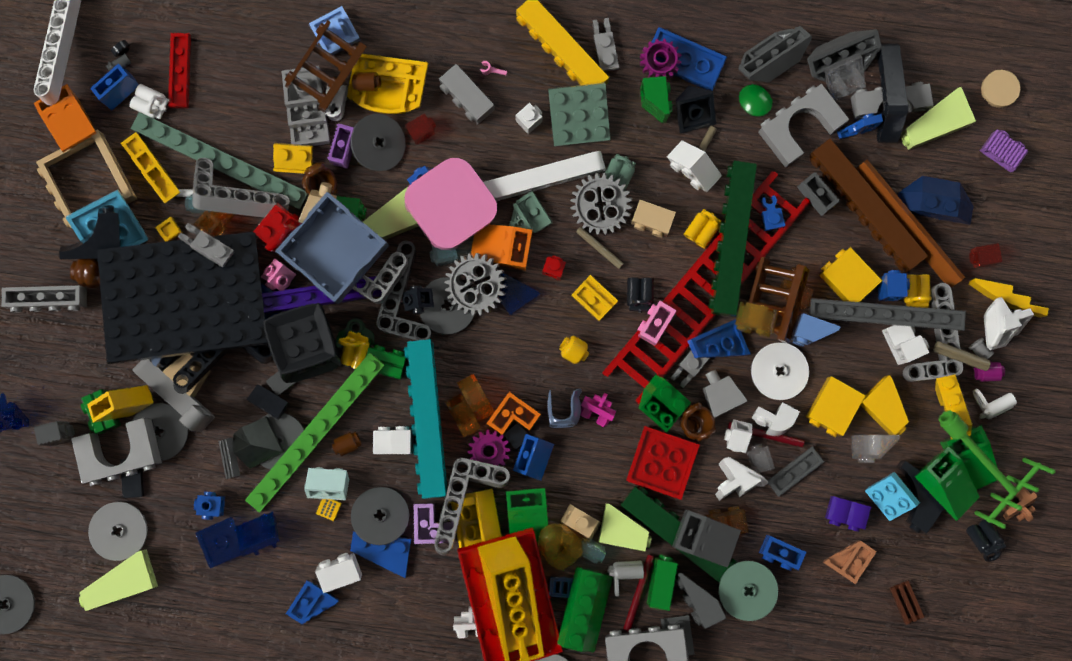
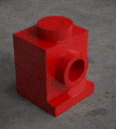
(554, 267)

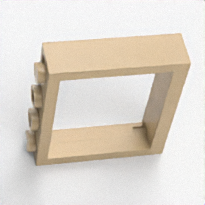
(60, 203)

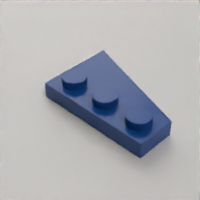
(390, 556)

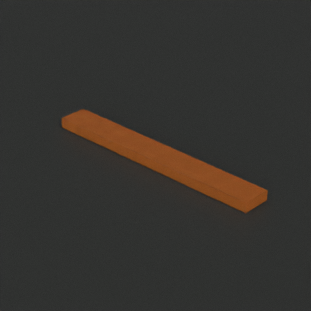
(936, 256)

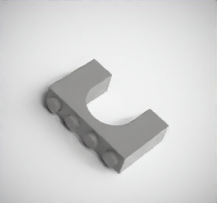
(817, 103)
(143, 454)
(670, 639)

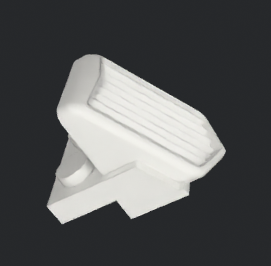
(1003, 324)
(739, 478)

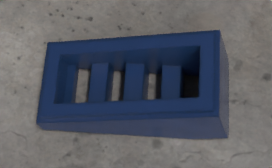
(552, 588)

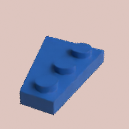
(719, 342)

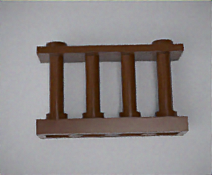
(344, 67)
(793, 294)

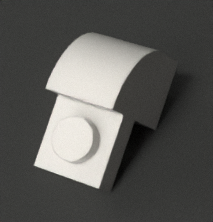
(778, 423)

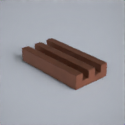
(913, 618)

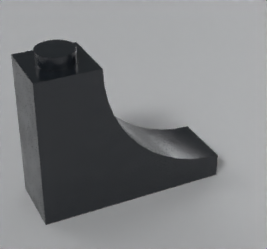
(103, 236)
(928, 510)

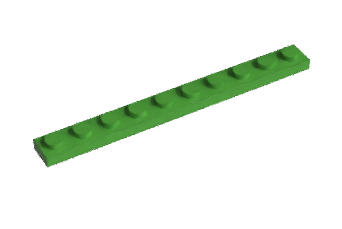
(315, 432)

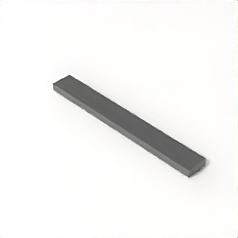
(887, 314)

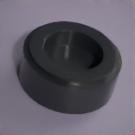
(120, 48)

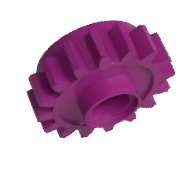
(664, 50)
(493, 440)

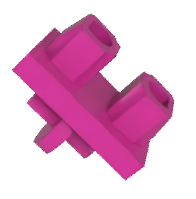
(600, 406)

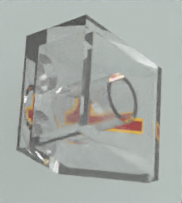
(871, 447)

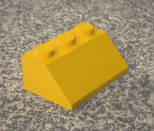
(477, 519)

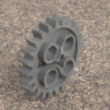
(618, 201)
(482, 299)

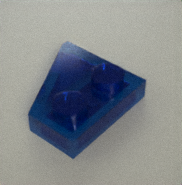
(516, 294)

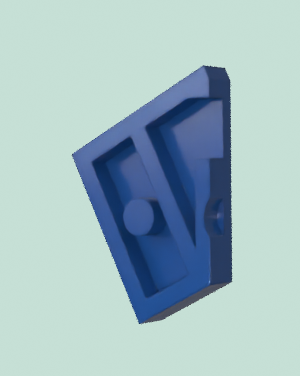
(867, 124)
(310, 603)

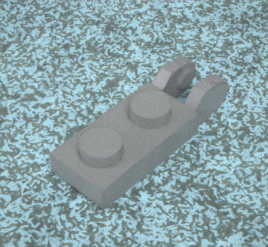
(605, 47)
(207, 246)
(691, 366)

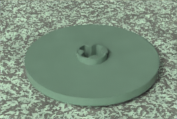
(748, 606)

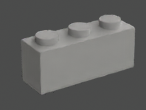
(466, 94)

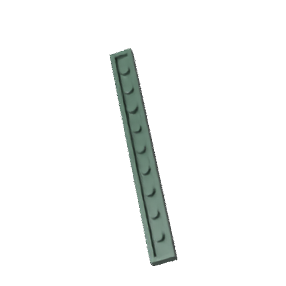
(221, 161)

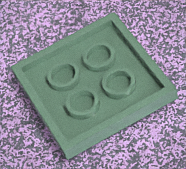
(579, 114)

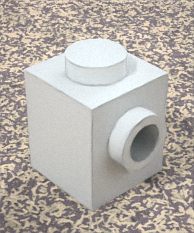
(529, 117)
(738, 436)

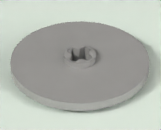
(103, 526)

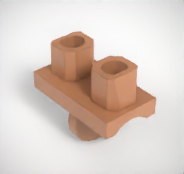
(1026, 500)

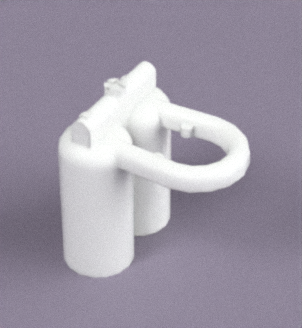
(149, 102)
(995, 407)

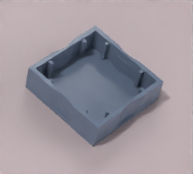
(332, 248)

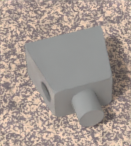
(722, 394)

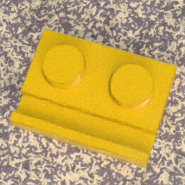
(292, 157)
(594, 298)

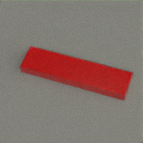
(179, 70)

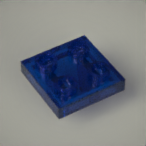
(11, 415)
(257, 534)

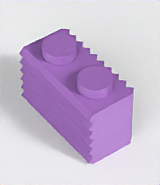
(341, 147)
(1004, 150)

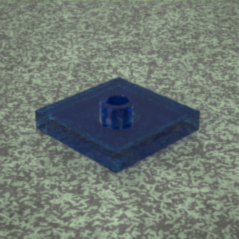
(219, 542)

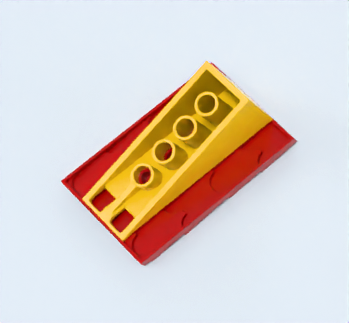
(510, 598)

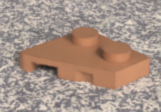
(851, 560)

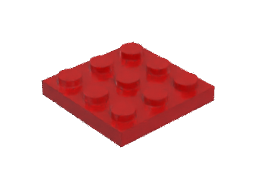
(662, 462)

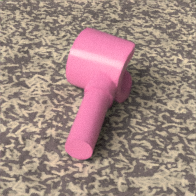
(491, 69)

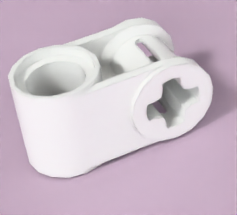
(338, 102)

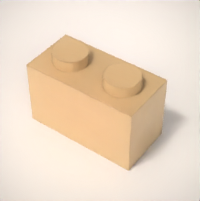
(653, 219)

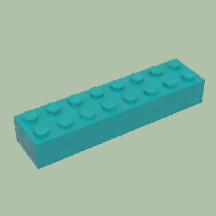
(427, 418)

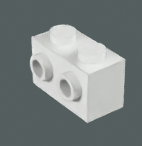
(338, 572)

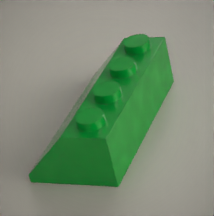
(585, 610)

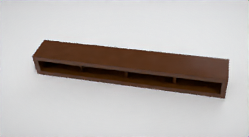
(867, 206)

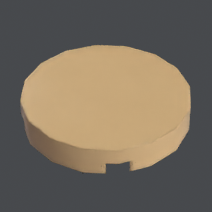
(1000, 88)

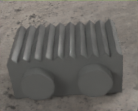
(818, 193)
(54, 433)

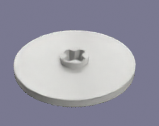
(782, 386)

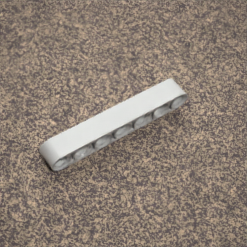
(56, 50)
(546, 176)

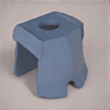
(575, 412)

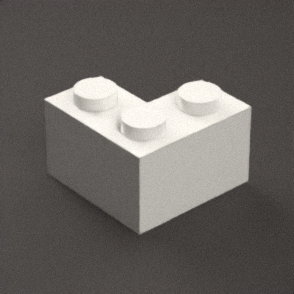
(694, 165)
(905, 344)
(394, 441)

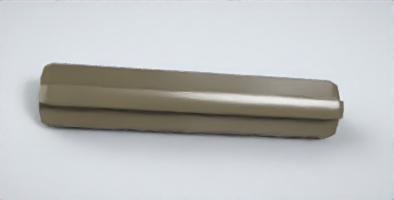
(962, 356)

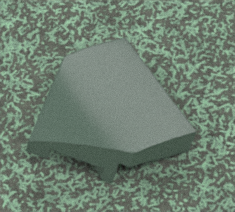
(530, 214)

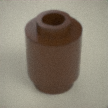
(366, 81)
(346, 443)

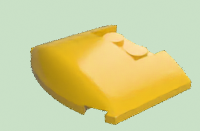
(400, 84)

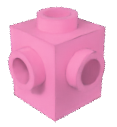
(278, 276)

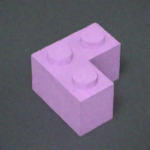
(424, 524)

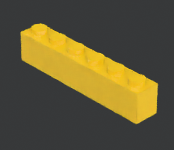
(559, 44)

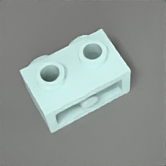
(326, 483)

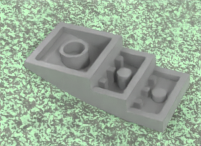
(305, 120)

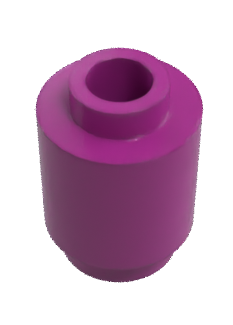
(994, 373)

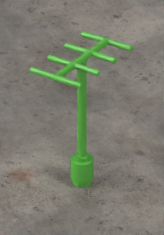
(958, 429)

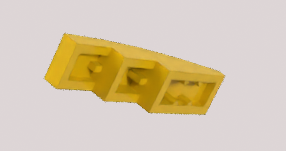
(150, 167)
(1014, 301)

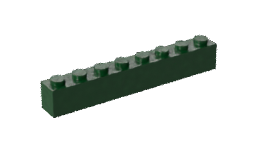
(733, 238)
(666, 526)

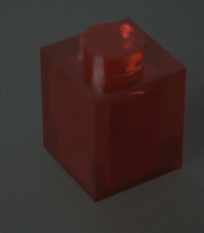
(421, 128)
(985, 255)

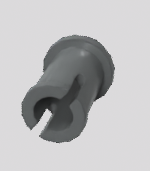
(122, 60)

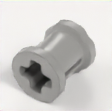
(981, 349)

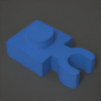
(772, 217)

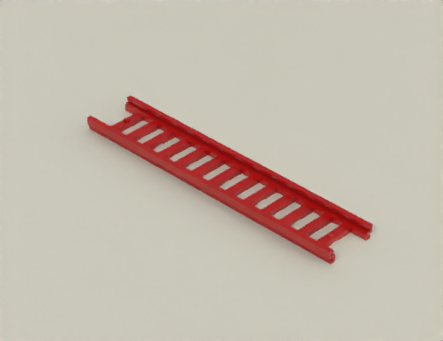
(691, 274)

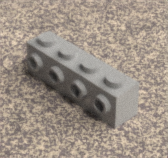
(44, 297)

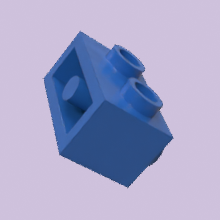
(114, 86)
(893, 286)
(533, 457)
(780, 551)

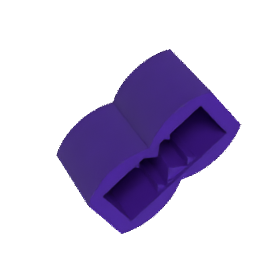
(848, 513)

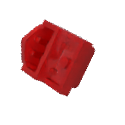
(276, 227)

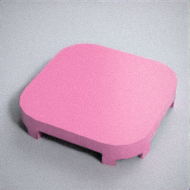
(450, 203)

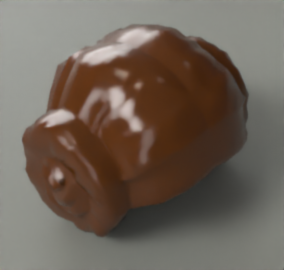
(316, 175)
(85, 272)
(698, 422)

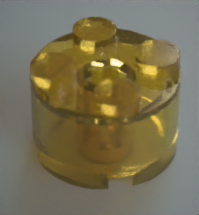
(756, 318)
(559, 545)

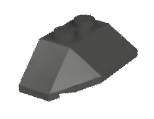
(843, 47)
(775, 54)

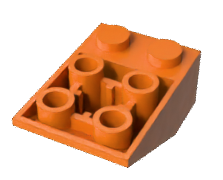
(66, 119)
(505, 244)

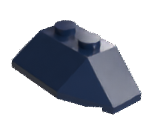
(938, 200)

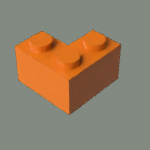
(513, 409)

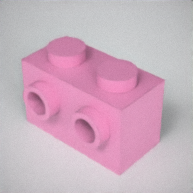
(657, 322)

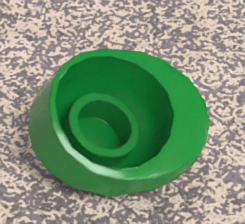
(755, 100)

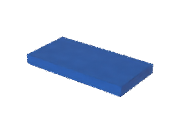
(698, 63)

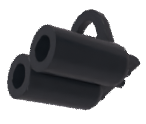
(640, 294)
(986, 539)

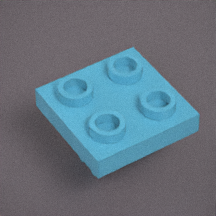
(892, 496)

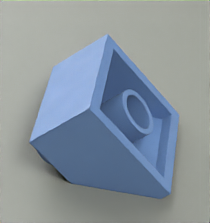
(810, 329)

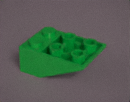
(977, 470)
(949, 482)
(527, 510)

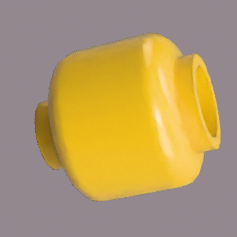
(574, 349)

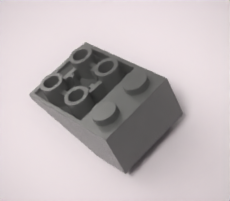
(706, 538)
(705, 607)

